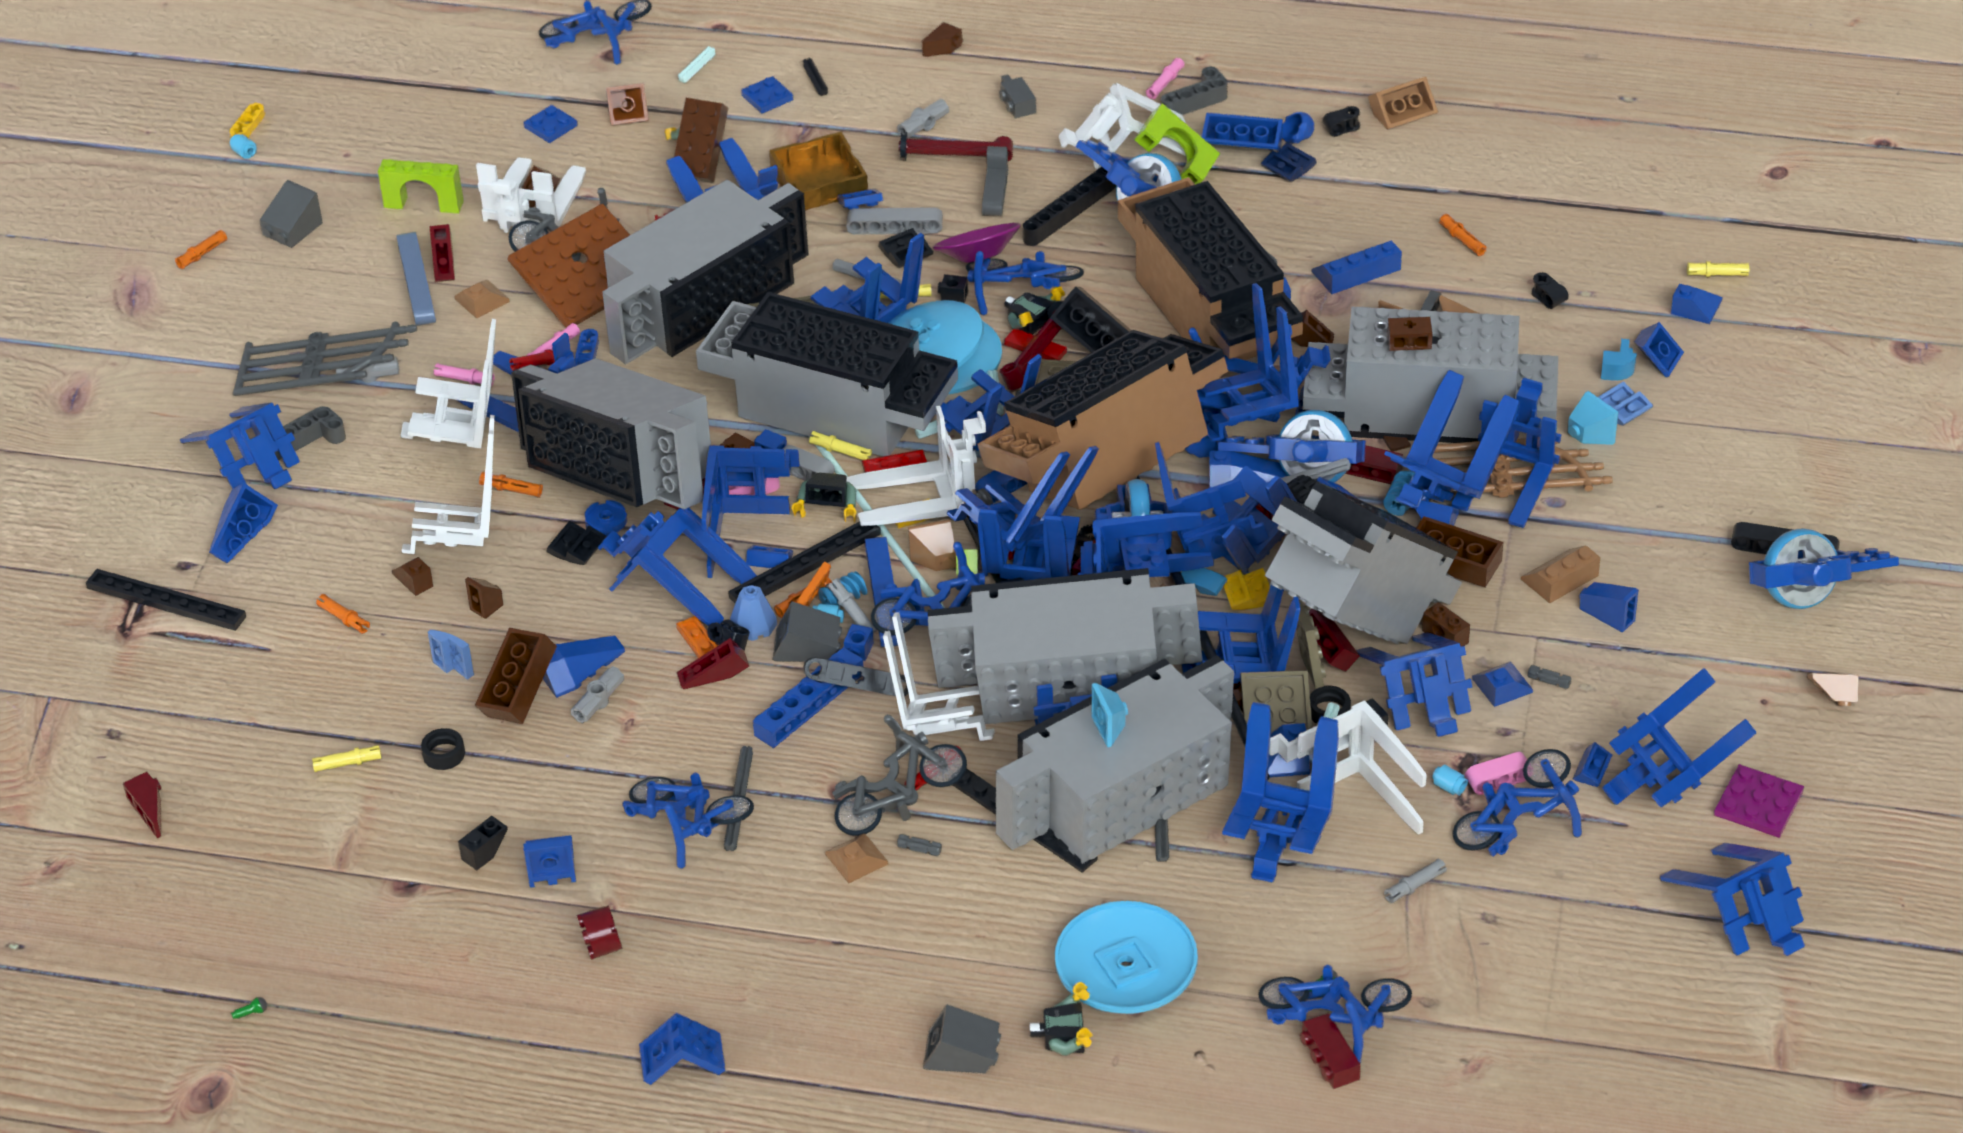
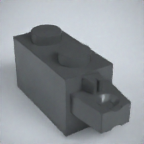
(1017, 96)

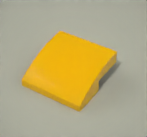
(1247, 590)

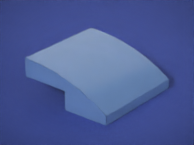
(1626, 402)
(450, 653)

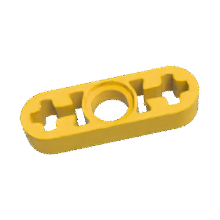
(247, 116)

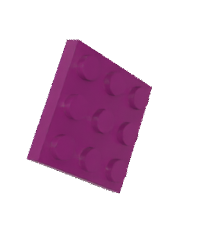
(1759, 800)

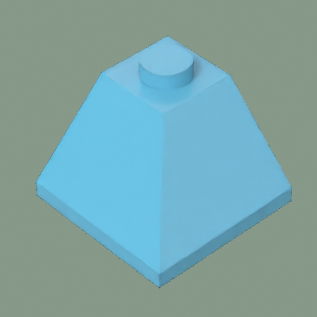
(1593, 421)
(1108, 713)

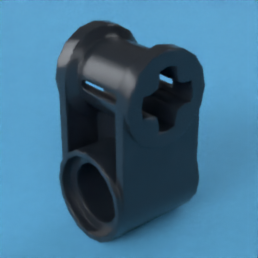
(1342, 121)
(1548, 290)
(728, 629)

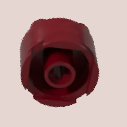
(599, 932)

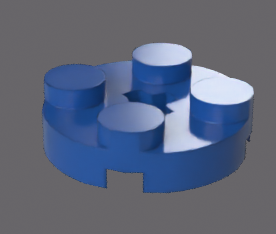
(613, 509)

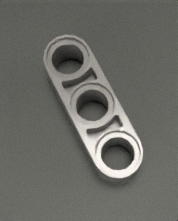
(809, 464)

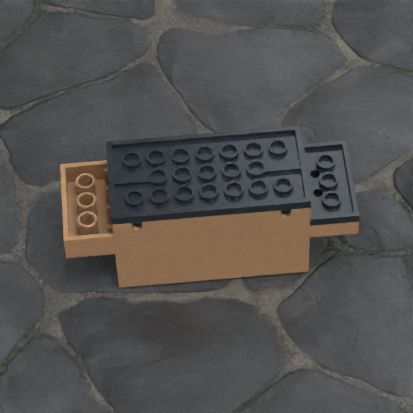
(1202, 266)
(1112, 399)

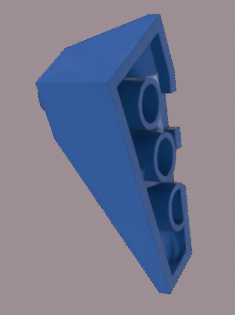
(1227, 464)
(240, 521)
(578, 660)

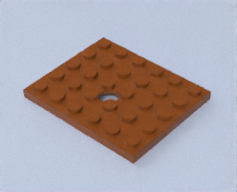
(567, 286)

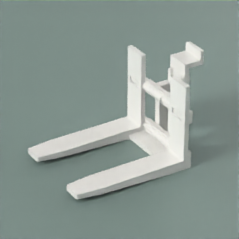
(506, 200)
(454, 423)
(946, 475)
(453, 531)
(1358, 731)

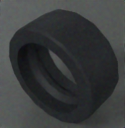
(1325, 694)
(440, 737)

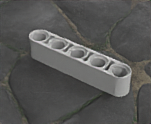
(894, 220)

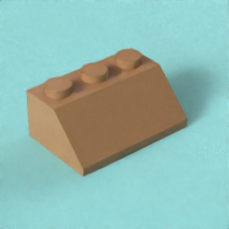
(1403, 103)
(1563, 573)

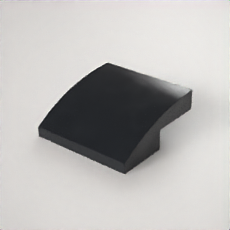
(896, 247)
(576, 543)

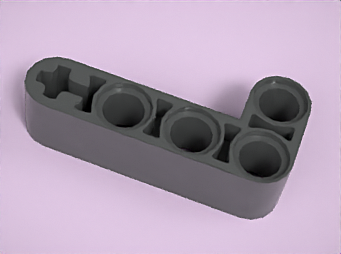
(1200, 95)
(995, 181)
(313, 426)

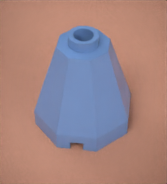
(754, 612)

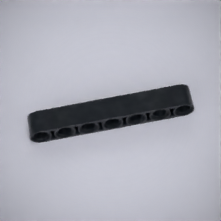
(1067, 207)

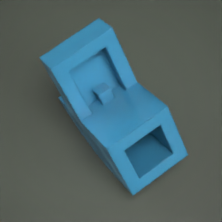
(1620, 364)

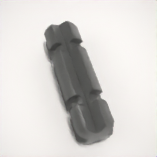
(1549, 677)
(919, 845)

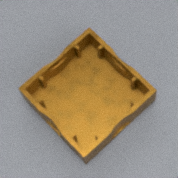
(820, 169)

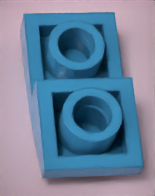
(1205, 580)

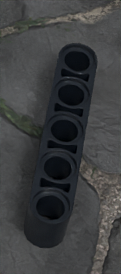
(1759, 537)

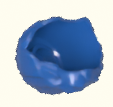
(1297, 127)

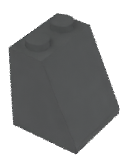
(291, 214)
(806, 634)
(962, 1042)

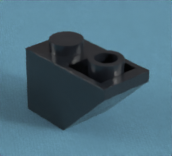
(482, 842)

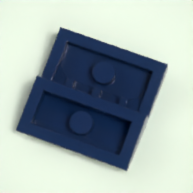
(1289, 162)

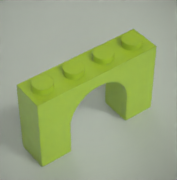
(1198, 151)
(442, 177)

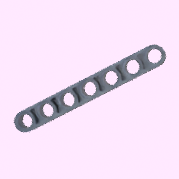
(416, 278)

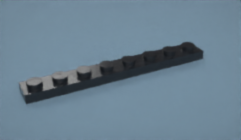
(809, 559)
(166, 599)
(986, 796)

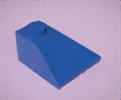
(1695, 303)
(1659, 348)
(1438, 512)
(1502, 684)
(1277, 765)

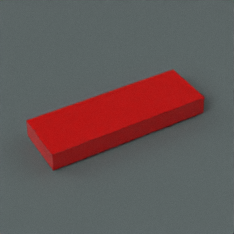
(1019, 340)
(894, 461)

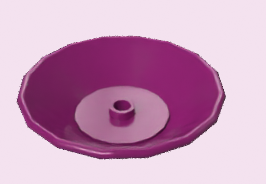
(988, 240)

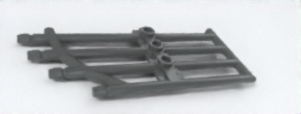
(314, 356)

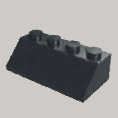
(1088, 320)

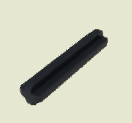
(815, 76)

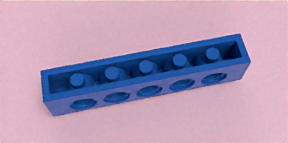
(800, 703)

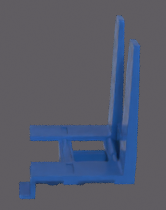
(754, 185)
(866, 299)
(1279, 388)
(506, 413)
(743, 468)
(1436, 479)
(1269, 496)
(1027, 524)
(654, 536)
(1209, 536)
(1106, 552)
(1041, 558)
(1268, 653)
(1307, 809)

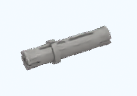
(849, 604)
(1408, 884)

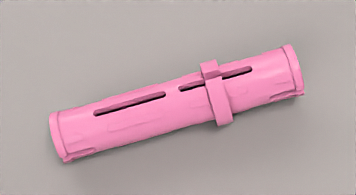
(1169, 73)
(572, 331)
(472, 376)

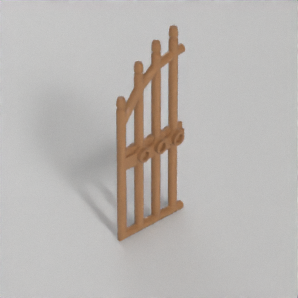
(1502, 473)

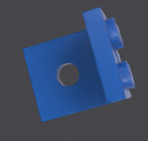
(562, 863)
(679, 1040)

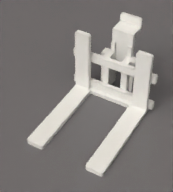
(1106, 113)
(934, 720)

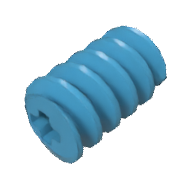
(1390, 504)
(852, 582)

